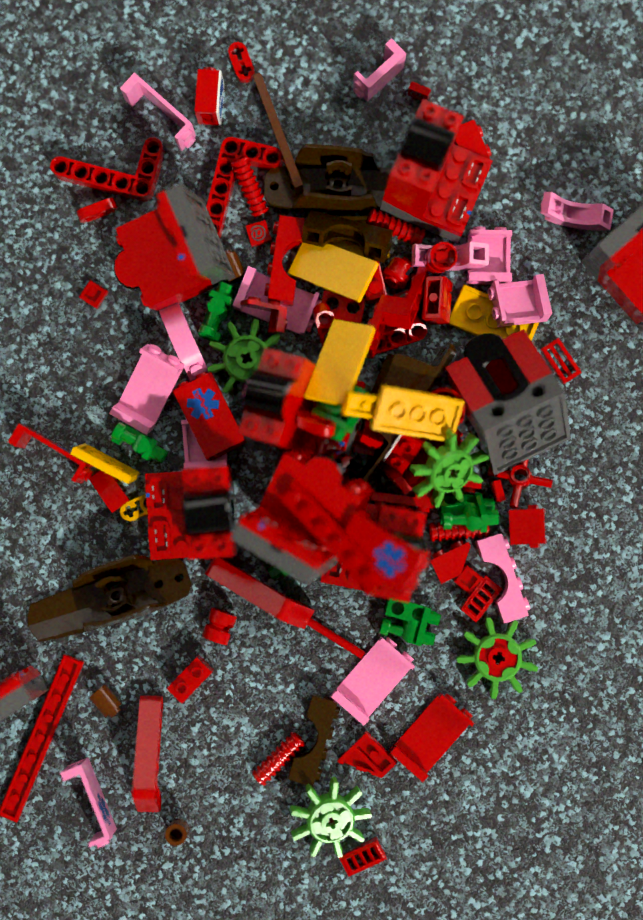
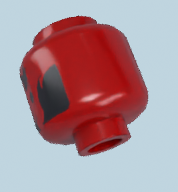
(398, 272)

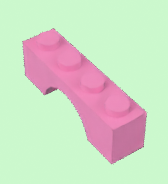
(511, 603)

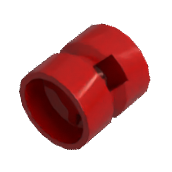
(440, 257)
(219, 625)

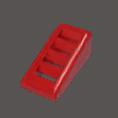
(469, 600)
(374, 842)

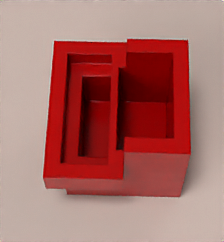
(527, 526)

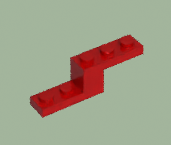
(397, 311)
(423, 503)

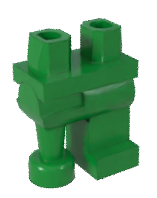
(217, 312)
(344, 423)
(140, 443)
(473, 512)
(414, 624)

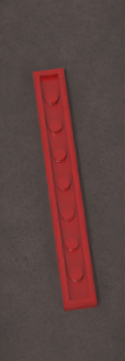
(40, 737)

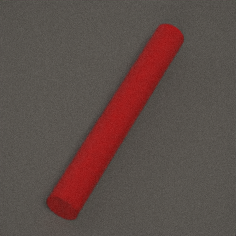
(336, 638)

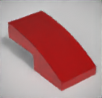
(109, 490)

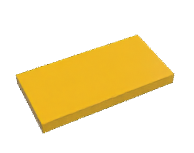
(334, 270)
(474, 315)
(339, 361)
(416, 413)

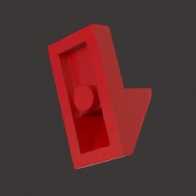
(369, 438)

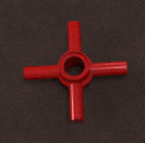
(519, 485)

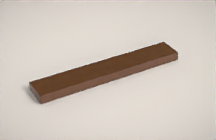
(278, 134)

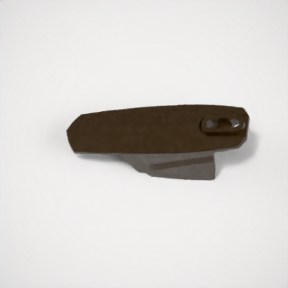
(331, 180)
(408, 374)
(109, 596)

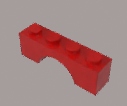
(289, 235)

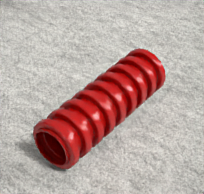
(249, 186)
(399, 228)
(457, 531)
(278, 758)

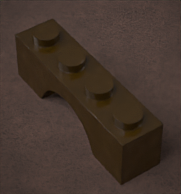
(325, 228)
(306, 765)

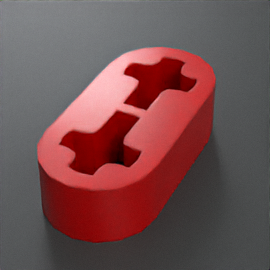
(246, 61)
(97, 210)
(315, 423)

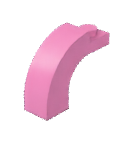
(576, 214)
(470, 255)
(183, 340)

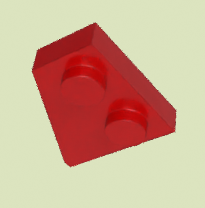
(368, 756)

